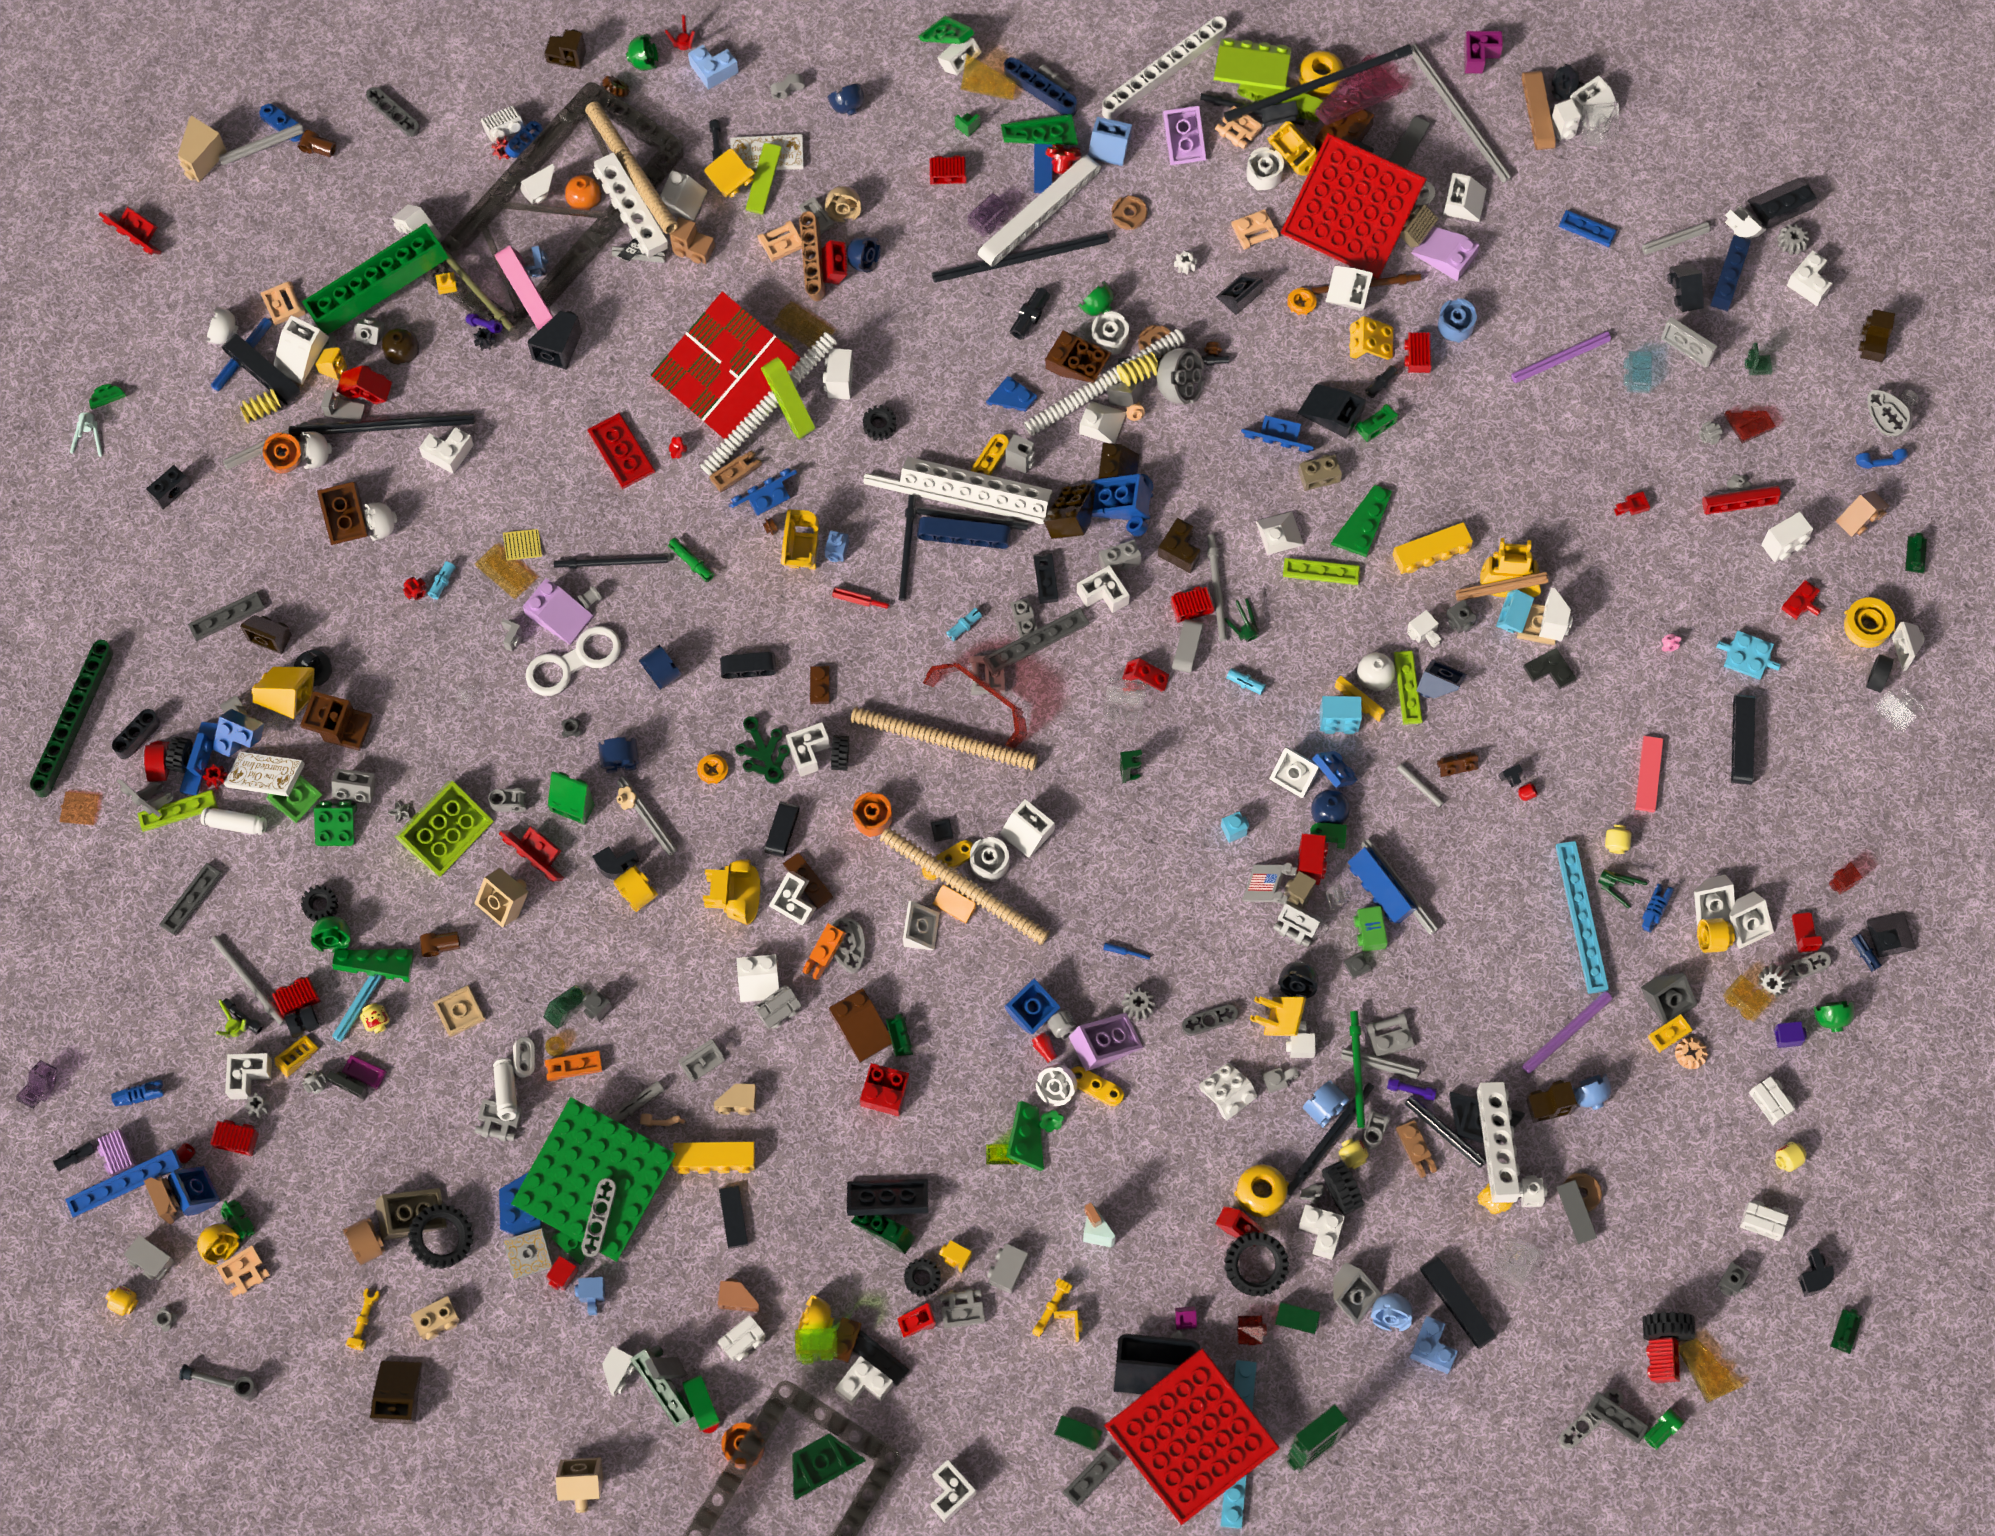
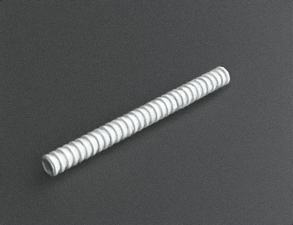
(1100, 385)
(766, 406)

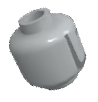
(1062, 1024)

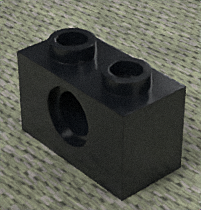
(168, 487)

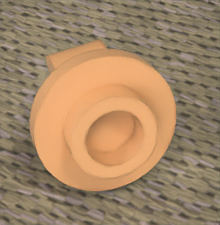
(1135, 412)

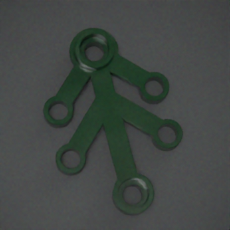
(763, 753)

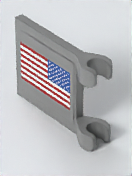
(1265, 882)

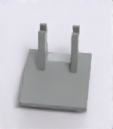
(145, 794)

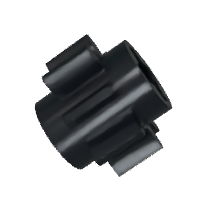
(484, 343)

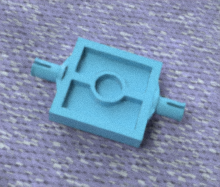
(1748, 655)

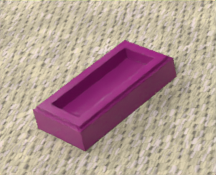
(364, 1072)

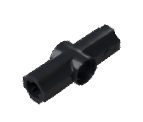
(1030, 313)

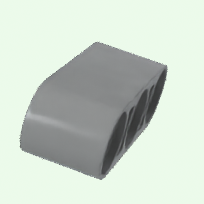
(1187, 645)

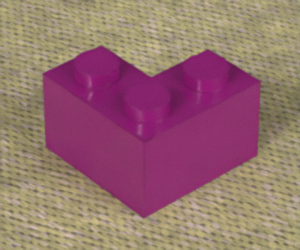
(1479, 46)

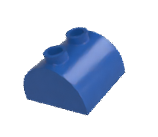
(1031, 1007)
(193, 1190)

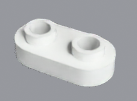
(525, 1058)

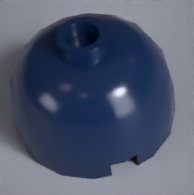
(847, 100)
(863, 249)
(1330, 807)

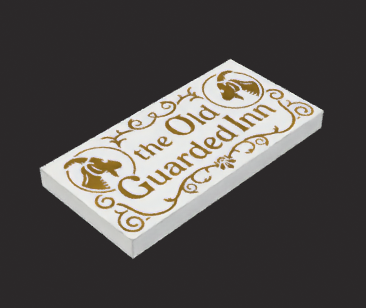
(750, 149)
(264, 773)

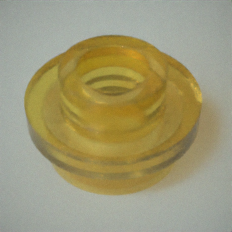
(555, 1040)

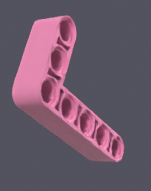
(513, 267)

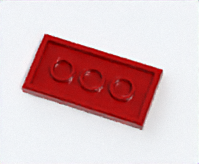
(621, 450)

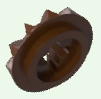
(615, 86)

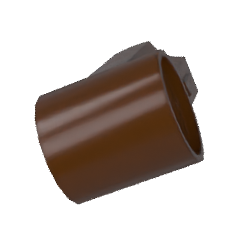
(311, 142)
(433, 944)

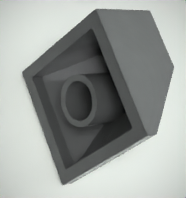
(1669, 996)

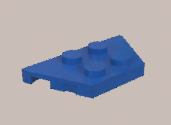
(512, 1218)

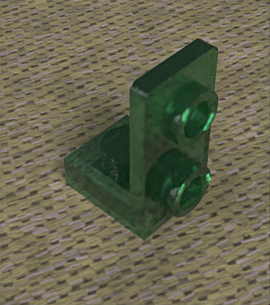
(1757, 363)
(562, 1005)

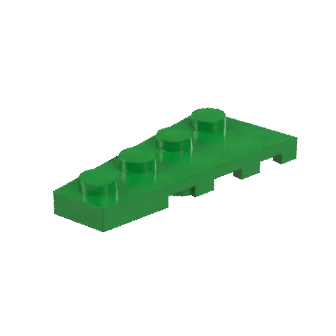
(1363, 524)
(385, 962)

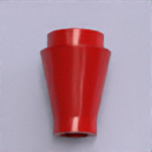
(1044, 1046)

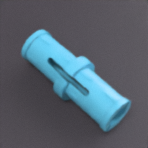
(441, 580)
(964, 624)
(1246, 681)

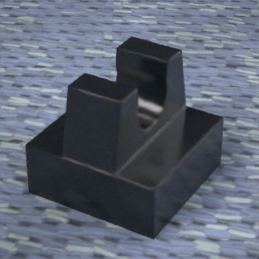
(1512, 775)

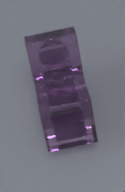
(40, 1084)

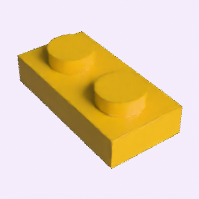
(1670, 1033)

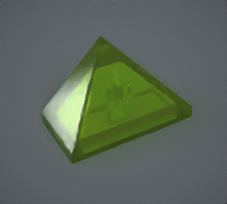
(997, 1155)

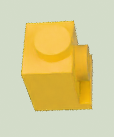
(955, 1255)

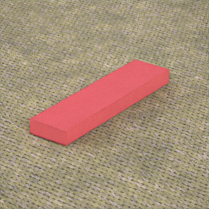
(1649, 774)

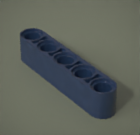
(1037, 80)
(964, 532)

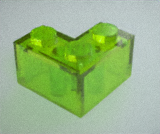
(814, 1344)

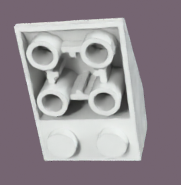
(298, 349)

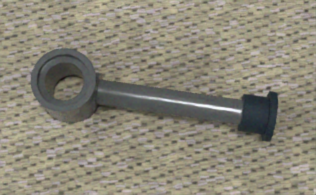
(190, 1373)

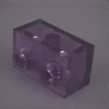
(988, 215)

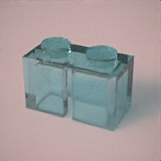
(1638, 376)

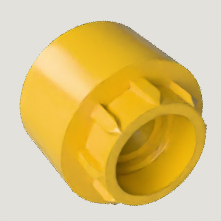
(1715, 935)

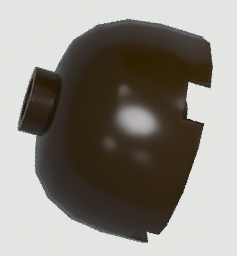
(400, 346)

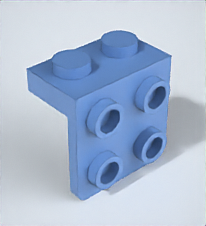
(540, 262)

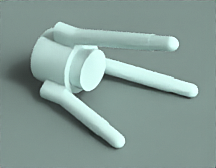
(85, 424)

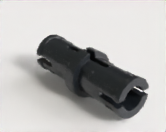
(1381, 381)
(74, 1156)

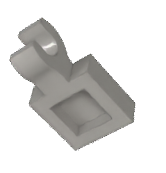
(1277, 1080)

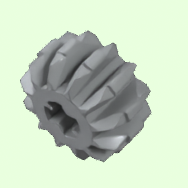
(1786, 240)
(1771, 985)
(1145, 1007)

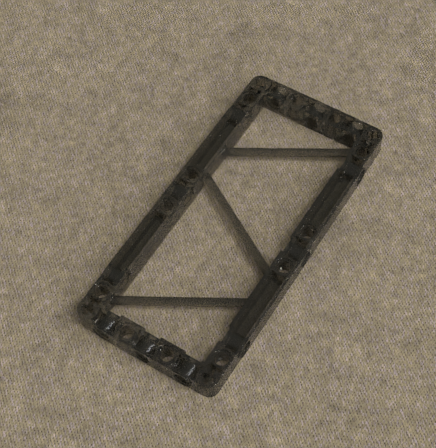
(533, 158)

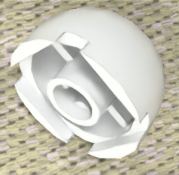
(221, 326)
(314, 449)
(380, 520)
(1376, 671)
(1056, 1084)

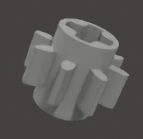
(1710, 432)
(314, 1081)
(252, 1103)

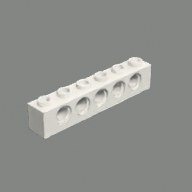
(611, 165)
(1500, 1190)

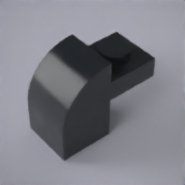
(612, 867)
(1820, 1276)

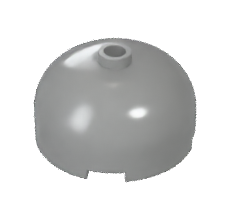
(1177, 373)

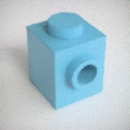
(1234, 826)

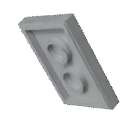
(1689, 342)

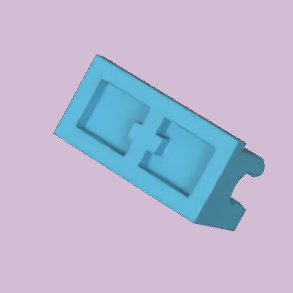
(1515, 611)

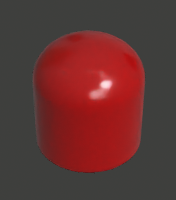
(1527, 792)
(184, 1154)

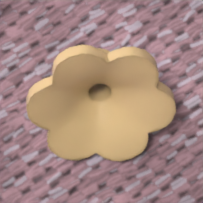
(626, 797)

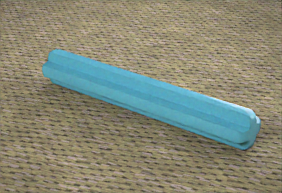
(356, 1007)

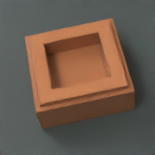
(1092, 1215)

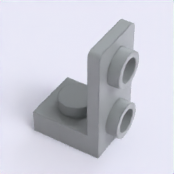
(341, 409)

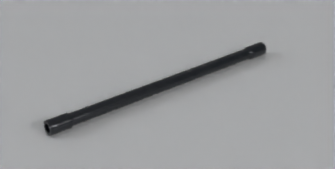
(1396, 54)

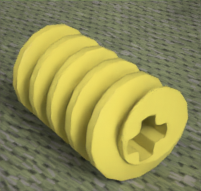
(1138, 368)
(259, 406)

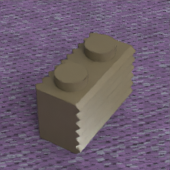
(1418, 225)

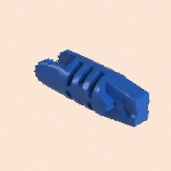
(1656, 907)
(138, 1093)

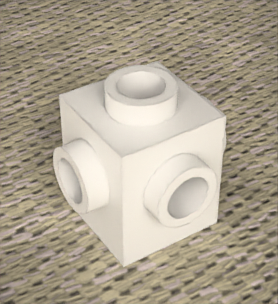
(1533, 1191)

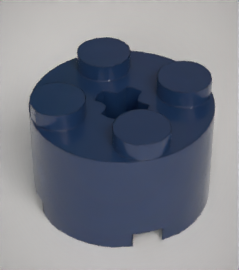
(660, 667)
(617, 754)

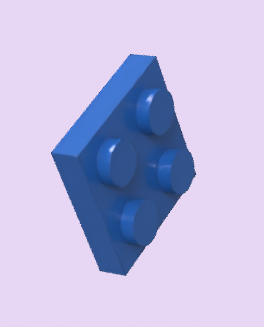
(1335, 768)

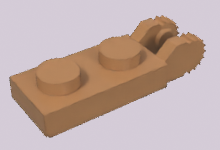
(734, 471)
(1415, 1147)

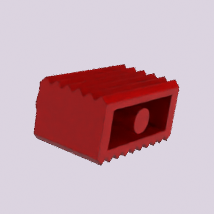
(947, 170)
(834, 262)
(1418, 352)
(1192, 604)
(296, 996)
(234, 1137)
(1663, 1360)

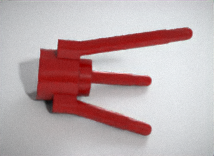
(683, 40)

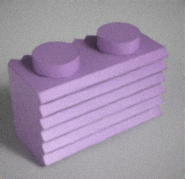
(116, 1152)

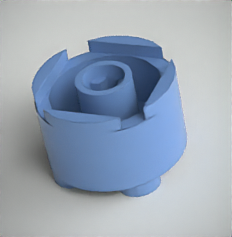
(1457, 320)
(1326, 1103)

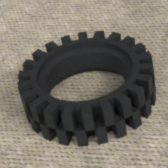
(463, 1228)
(1278, 1275)

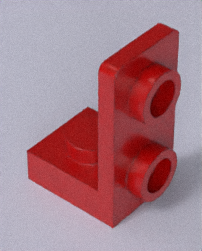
(1147, 673)
(1805, 933)

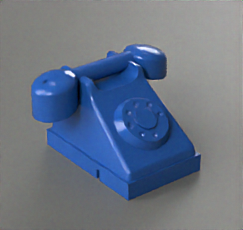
(1125, 500)

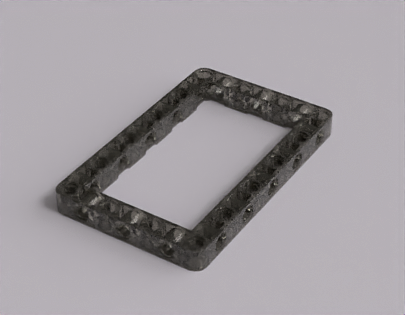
(835, 1423)

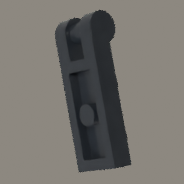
(1045, 578)

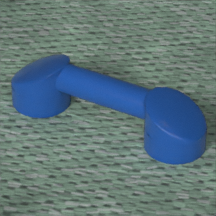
(1864, 459)

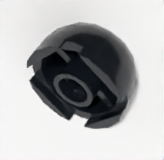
(1298, 979)

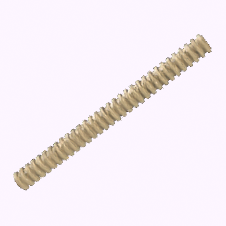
(631, 167)
(944, 738)
(967, 887)

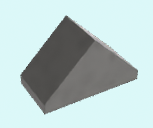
(1125, 396)

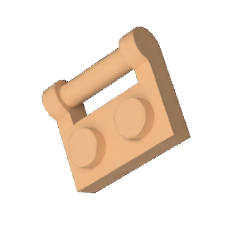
(1252, 224)
(783, 245)
(277, 306)

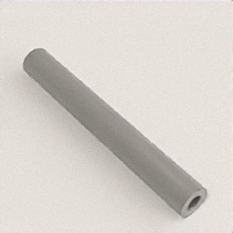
(1420, 785)

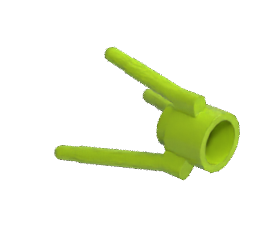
(233, 1026)

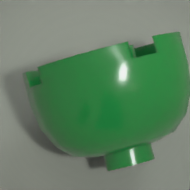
(640, 51)
(1098, 300)
(330, 933)
(1835, 1015)

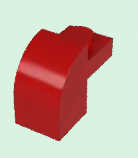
(155, 761)

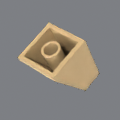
(199, 149)

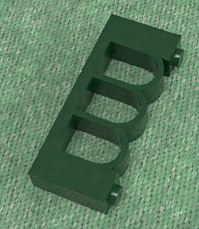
(1316, 1439)

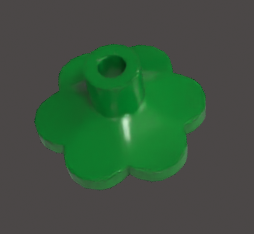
(1051, 1121)

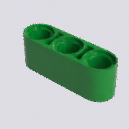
(700, 1402)

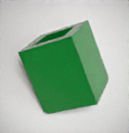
(967, 123)

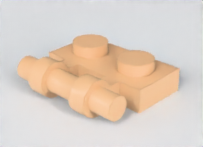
(1245, 126)
(239, 1266)

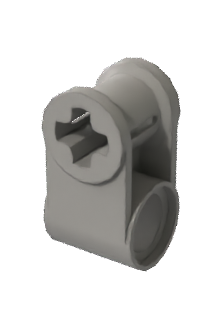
(509, 800)
(1376, 1126)

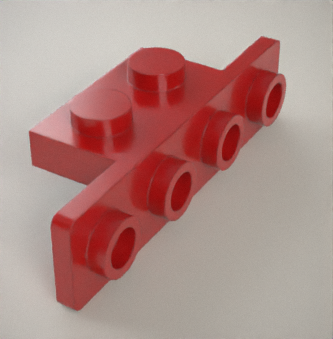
(134, 226)
(536, 849)

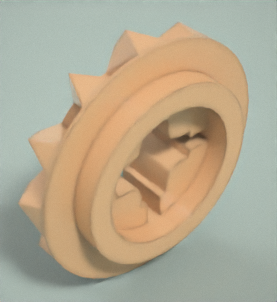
(1689, 1061)

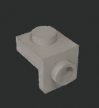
(513, 636)

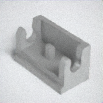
(701, 1060)

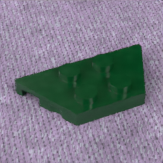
(821, 1463)

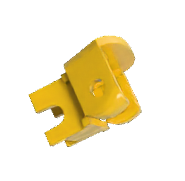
(1291, 145)
(797, 547)
(1513, 562)
(735, 891)

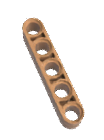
(1538, 110)
(808, 249)

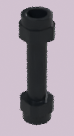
(714, 126)
(253, 1025)

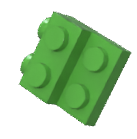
(298, 802)

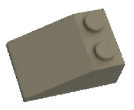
(399, 1209)

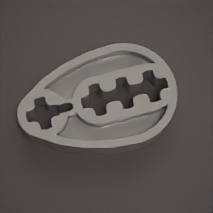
(1883, 421)
(856, 950)

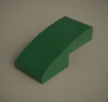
(1078, 1433)

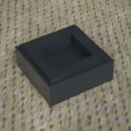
(942, 830)

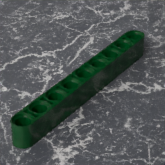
(71, 727)

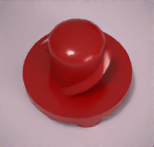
(1062, 157)

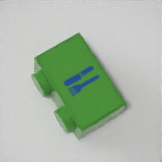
(1371, 929)

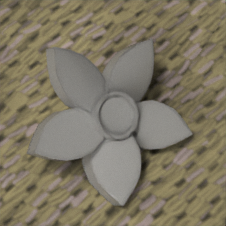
(400, 811)

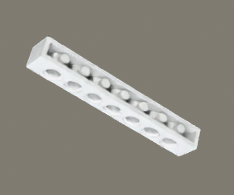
(976, 486)

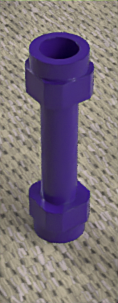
(474, 320)
(1428, 1092)

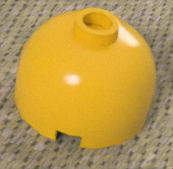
(217, 1242)
(816, 1315)

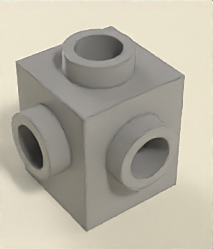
(369, 331)

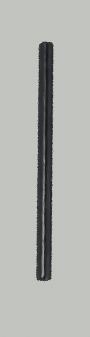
(1021, 257)
(387, 424)

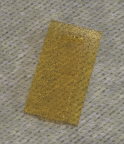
(801, 324)
(506, 574)

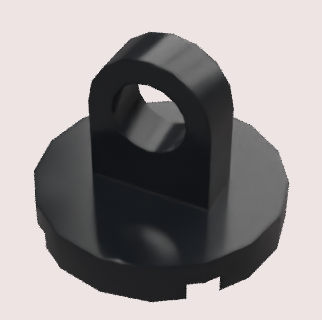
(1566, 82)
(318, 661)

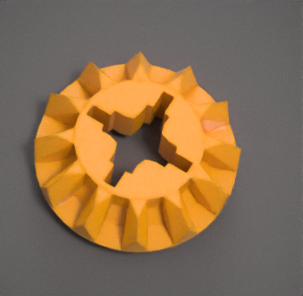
(1306, 295)
(712, 760)

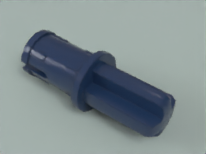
(1866, 952)

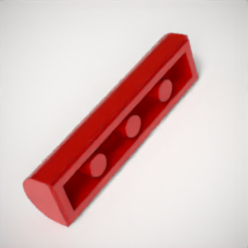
(1741, 500)

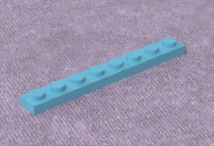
(1581, 917)
(1234, 1497)

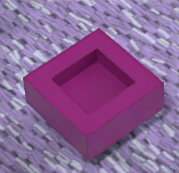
(1185, 1317)

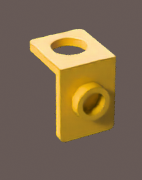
(1071, 1314)

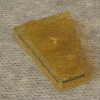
(985, 80)
(1709, 1375)

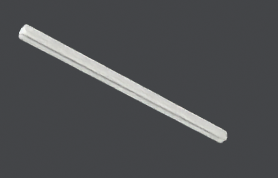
(895, 485)

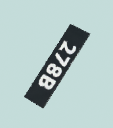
(631, 249)

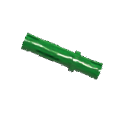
(697, 565)

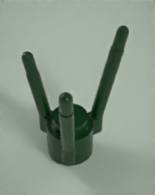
(1249, 631)
(1609, 878)

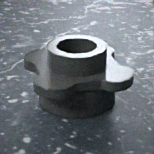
(571, 723)

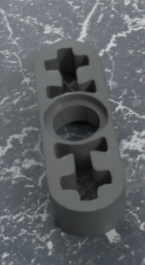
(1194, 1020)

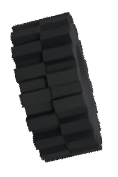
(1342, 1187)
(1669, 1325)

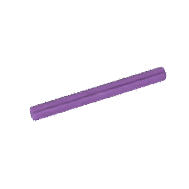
(1561, 357)
(1567, 1032)

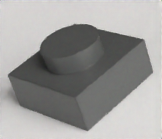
(1357, 966)

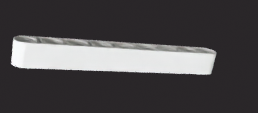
(1159, 74)
(1039, 210)

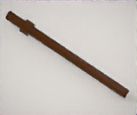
(1401, 279)

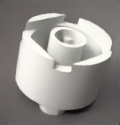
(1264, 168)
(1110, 332)
(986, 849)

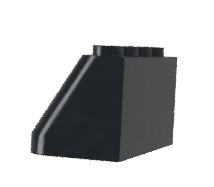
(1147, 1360)

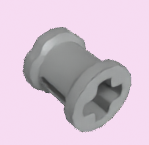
(589, 597)

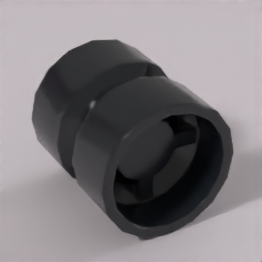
(308, 1018)

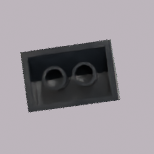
(1783, 203)

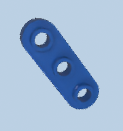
(273, 118)

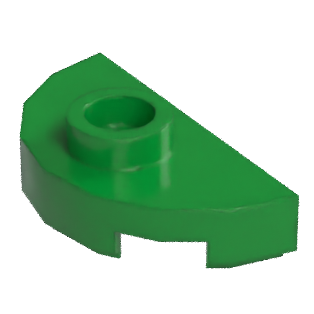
(104, 395)
(570, 1246)

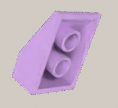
(1184, 135)
(1447, 252)
(557, 611)
(1105, 1041)

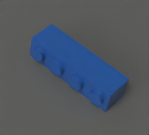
(1382, 885)

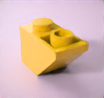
(331, 363)

